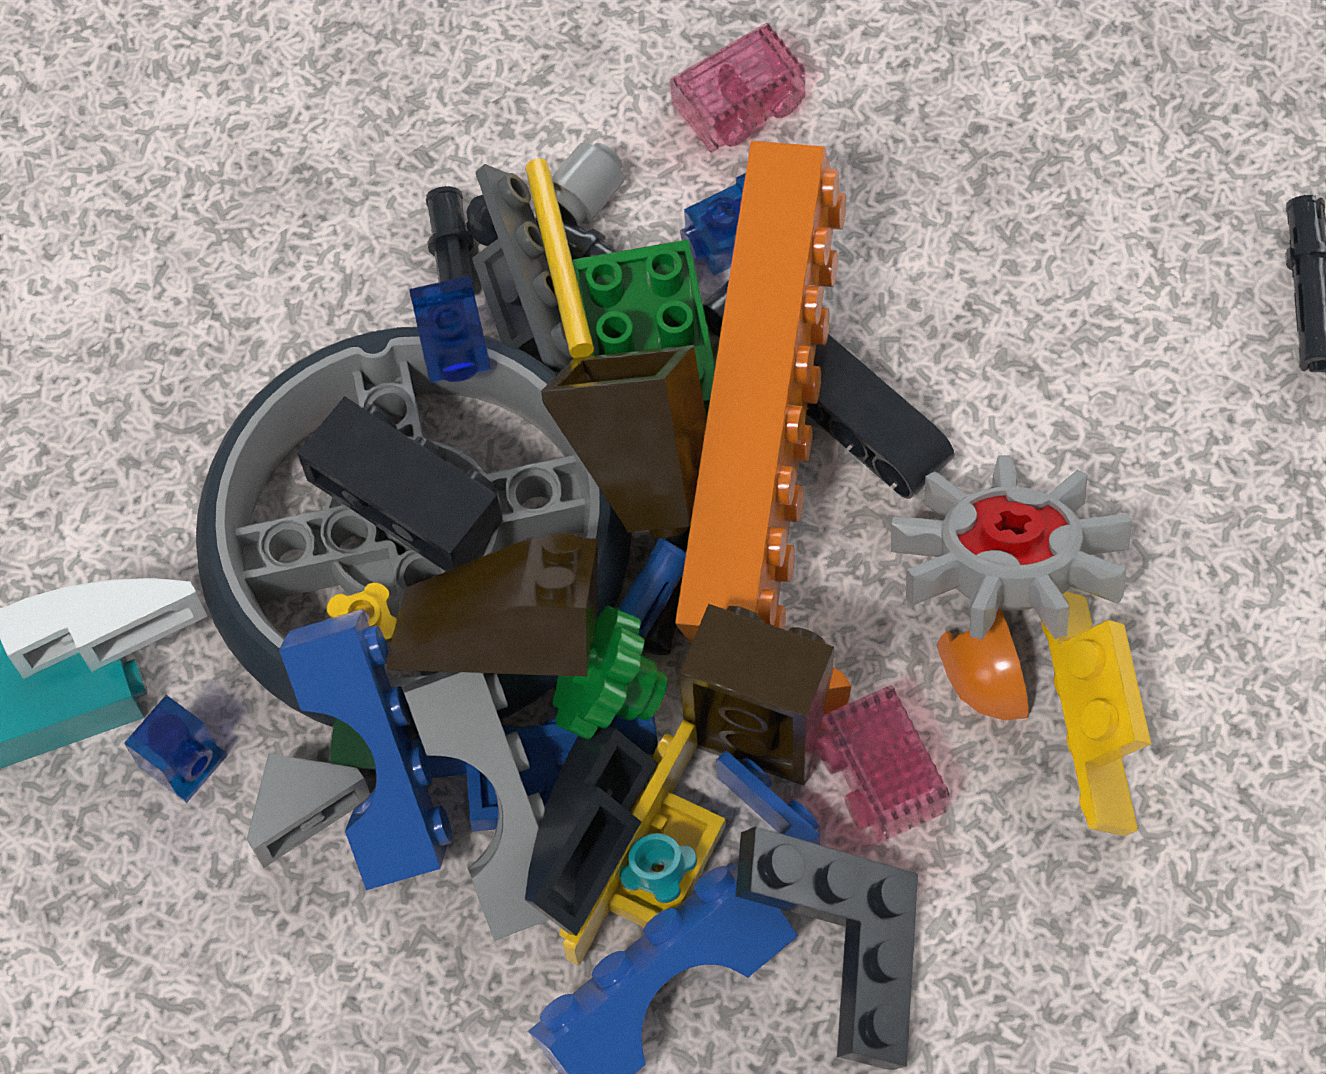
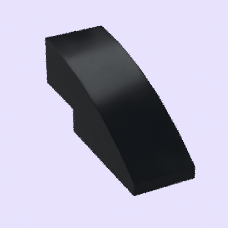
(586, 826)

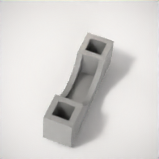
(461, 721)

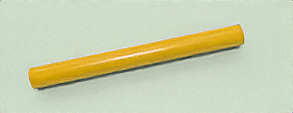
(559, 259)

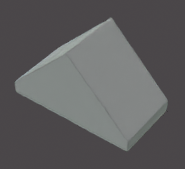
(299, 801)

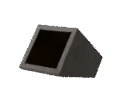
(636, 431)

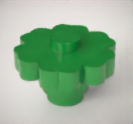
(616, 682)

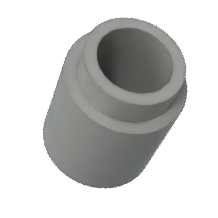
(587, 181)

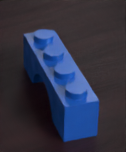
(342, 673)
(603, 1020)

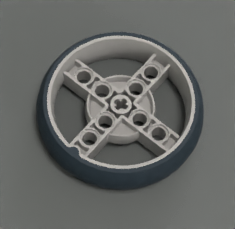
(384, 370)

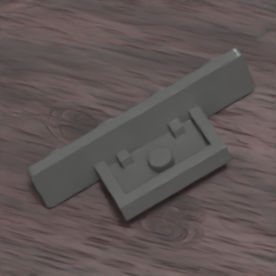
(517, 272)

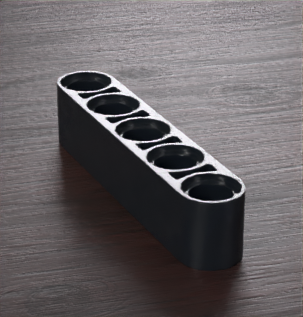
(866, 414)

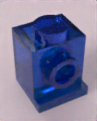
(713, 227)
(450, 330)
(175, 749)

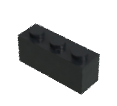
(401, 484)

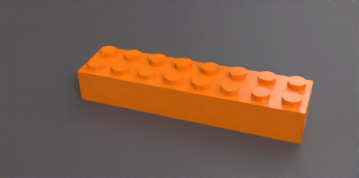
(763, 385)

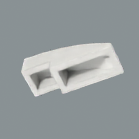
(97, 620)

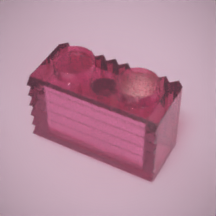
(739, 88)
(883, 765)

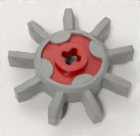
(1012, 548)

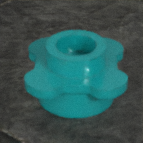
(654, 851)

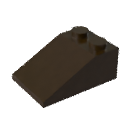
(505, 612)
(756, 690)

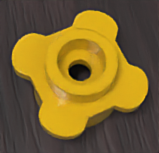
(373, 601)

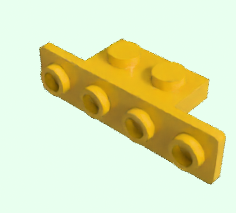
(1100, 713)
(661, 814)

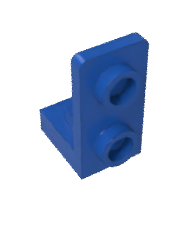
(752, 787)

